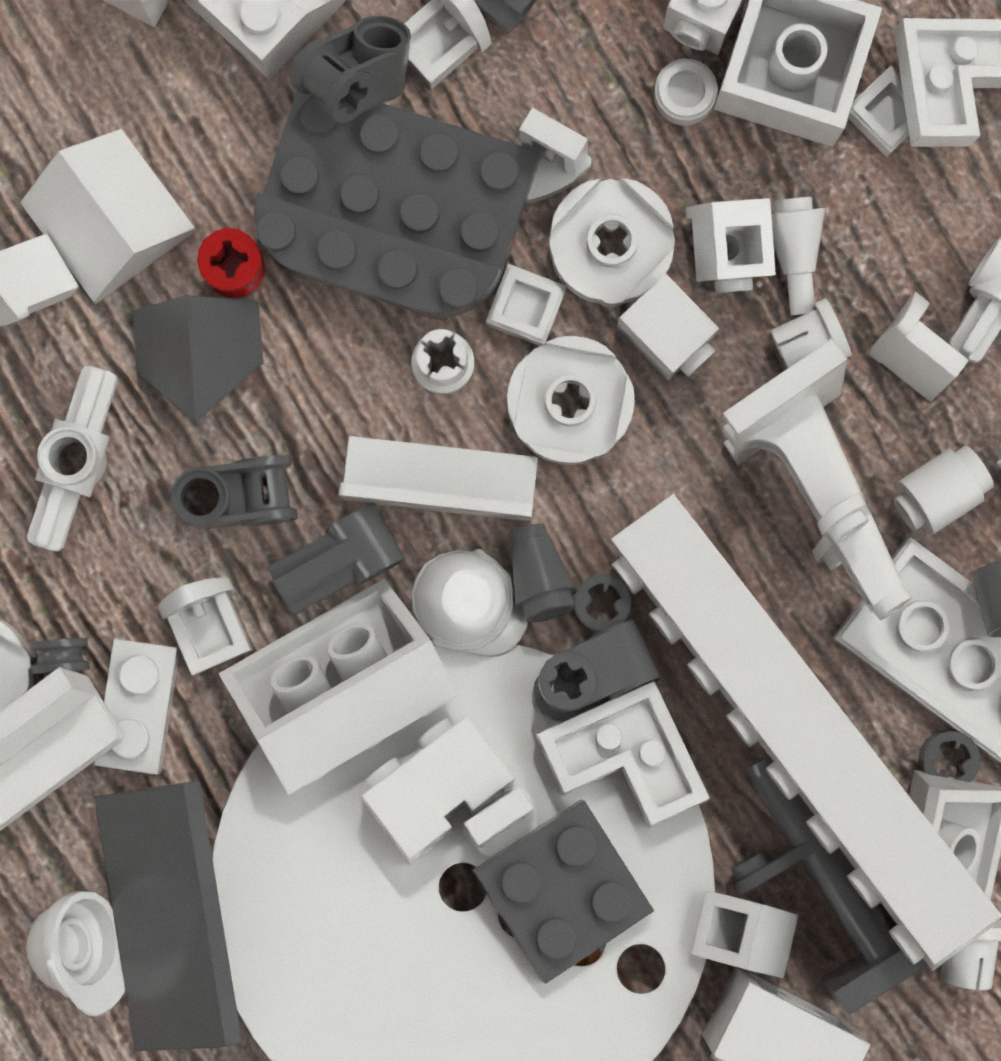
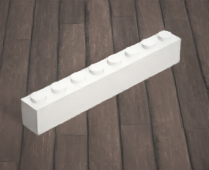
(805, 733)

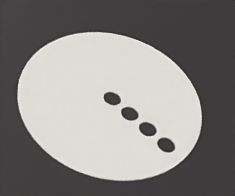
(362, 960)

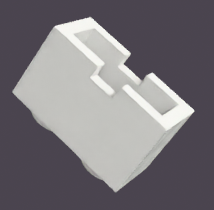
(447, 775)

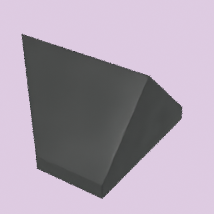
(197, 348)

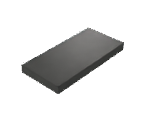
(168, 918)

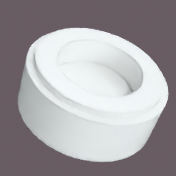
(685, 92)

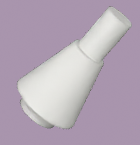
(796, 244)

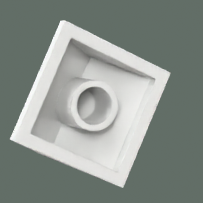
(105, 212)
(966, 819)

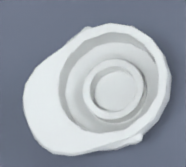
(468, 603)
(78, 951)

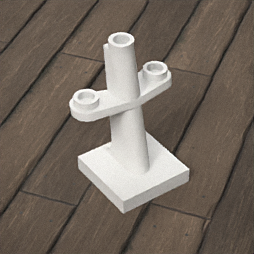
(791, 423)

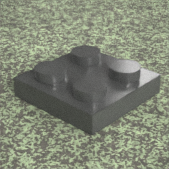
(563, 891)

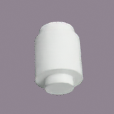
(942, 490)

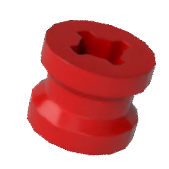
(234, 276)

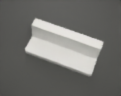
(439, 478)
(50, 739)

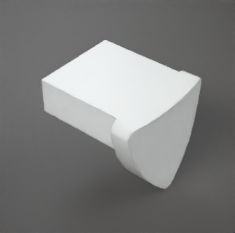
(444, 37)
(562, 155)
(32, 279)
(917, 352)
(205, 623)
(501, 823)

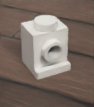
(749, 234)

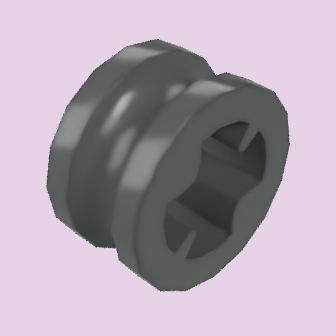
(583, 599)
(59, 653)
(930, 752)

